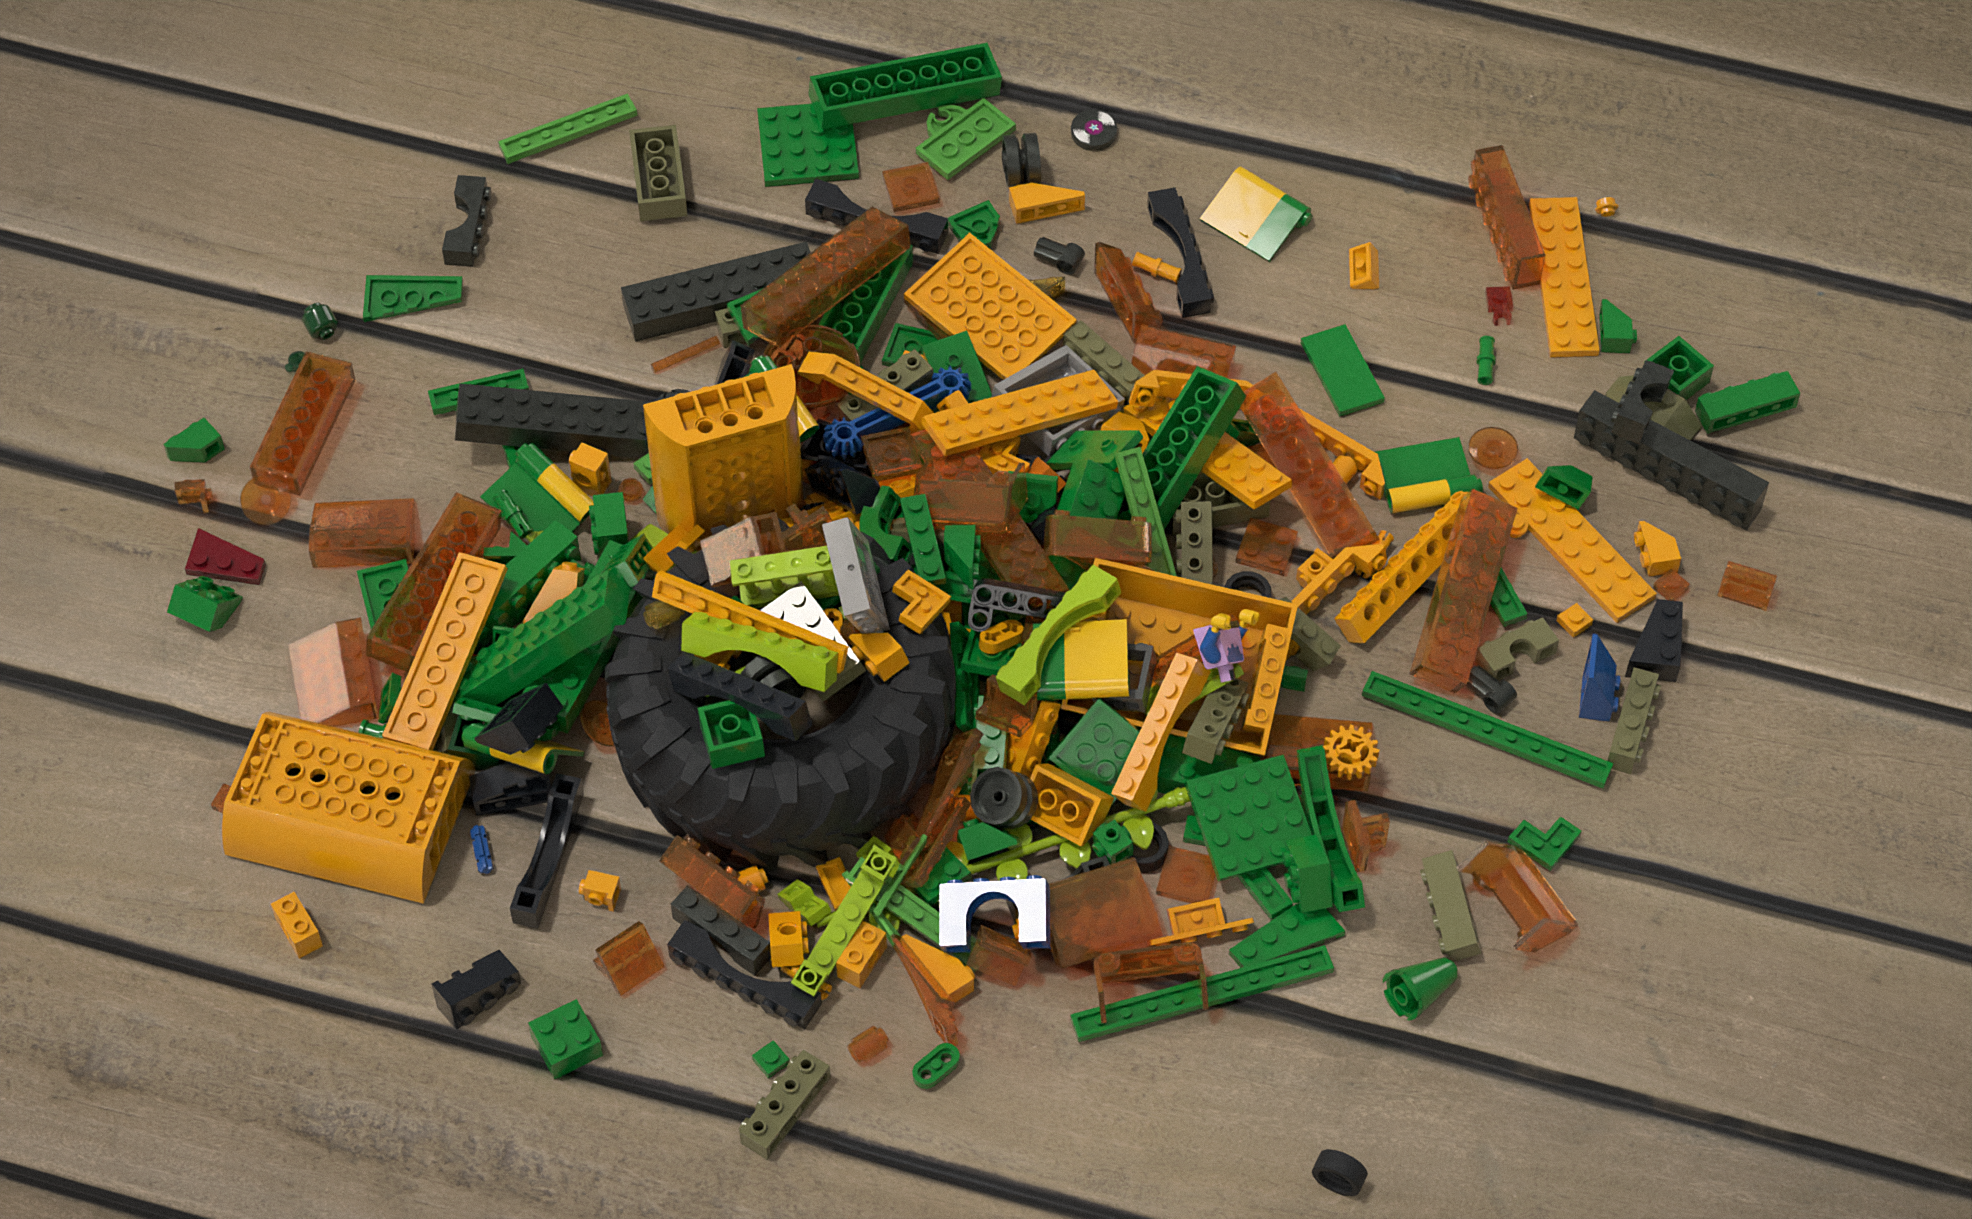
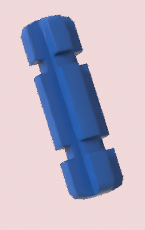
(481, 849)

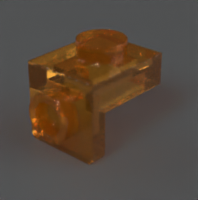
(194, 491)

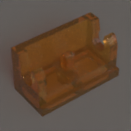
(1747, 585)

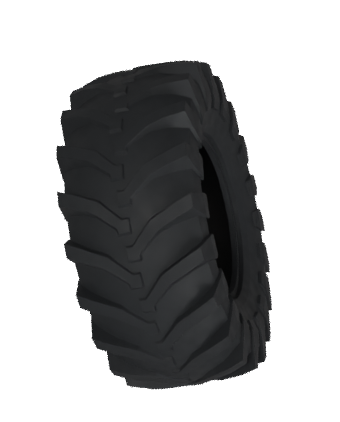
(804, 791)

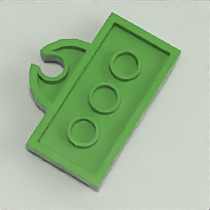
(962, 136)

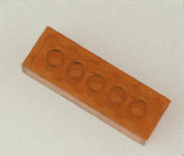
(1506, 217)
(304, 420)

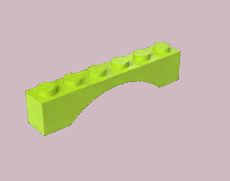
(1090, 596)
(807, 663)

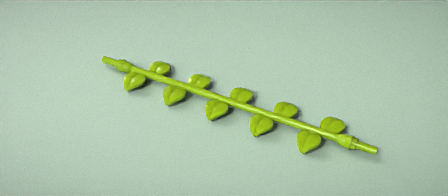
(1134, 820)

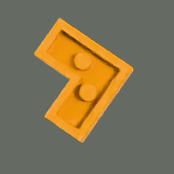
(999, 455)
(924, 599)

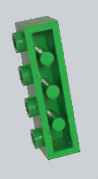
(1747, 401)

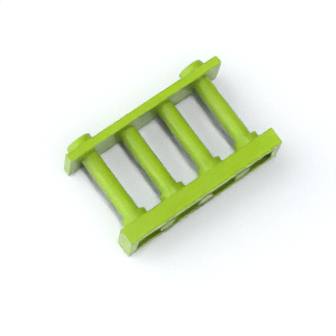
(771, 575)

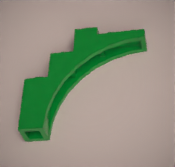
(1324, 823)

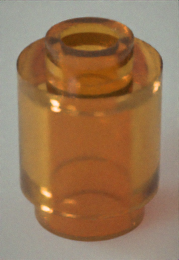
(868, 1044)

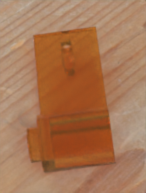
(903, 836)

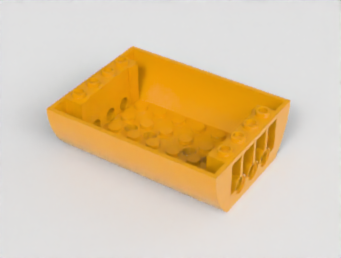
(738, 465)
(1166, 610)
(330, 824)

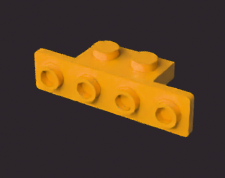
(659, 560)
(1029, 749)
(1198, 919)

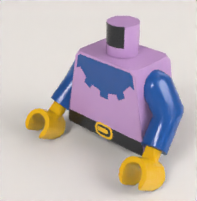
(1221, 642)

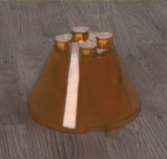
(814, 338)

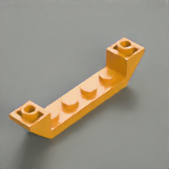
(1164, 385)
(865, 386)
(1372, 478)
(1366, 558)

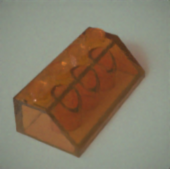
(1125, 289)
(1180, 353)
(714, 881)

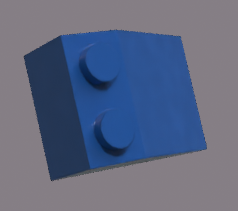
(1599, 683)

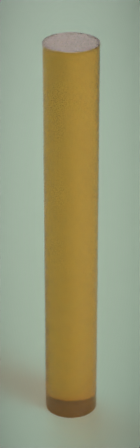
(685, 354)

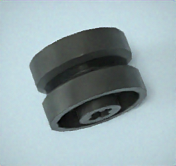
(1018, 160)
(773, 675)
(1004, 798)

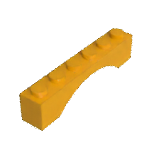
(1140, 773)

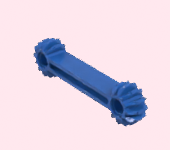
(881, 421)

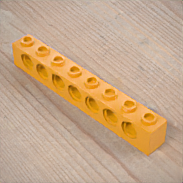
(1399, 577)

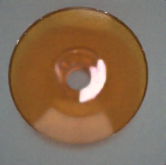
(1494, 440)
(252, 499)
(596, 722)

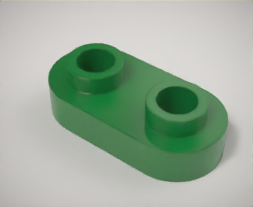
(934, 1066)

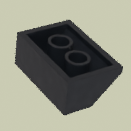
(521, 721)

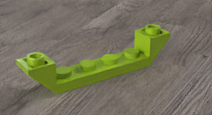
(845, 921)

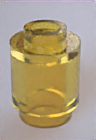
(661, 614)

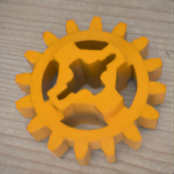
(1352, 749)

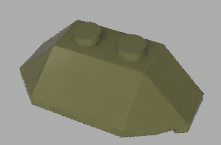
(1671, 412)

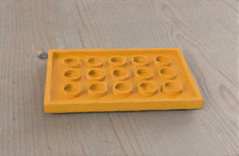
(998, 307)

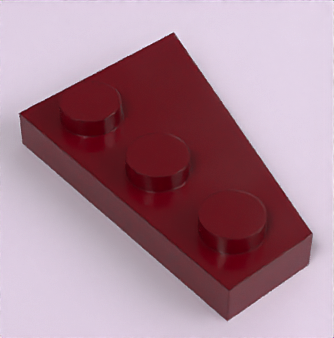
(223, 560)

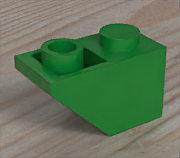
(195, 444)

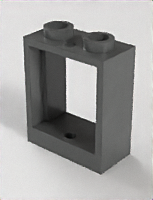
(1138, 698)

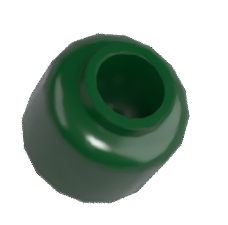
(319, 321)

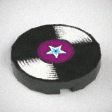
(1093, 129)

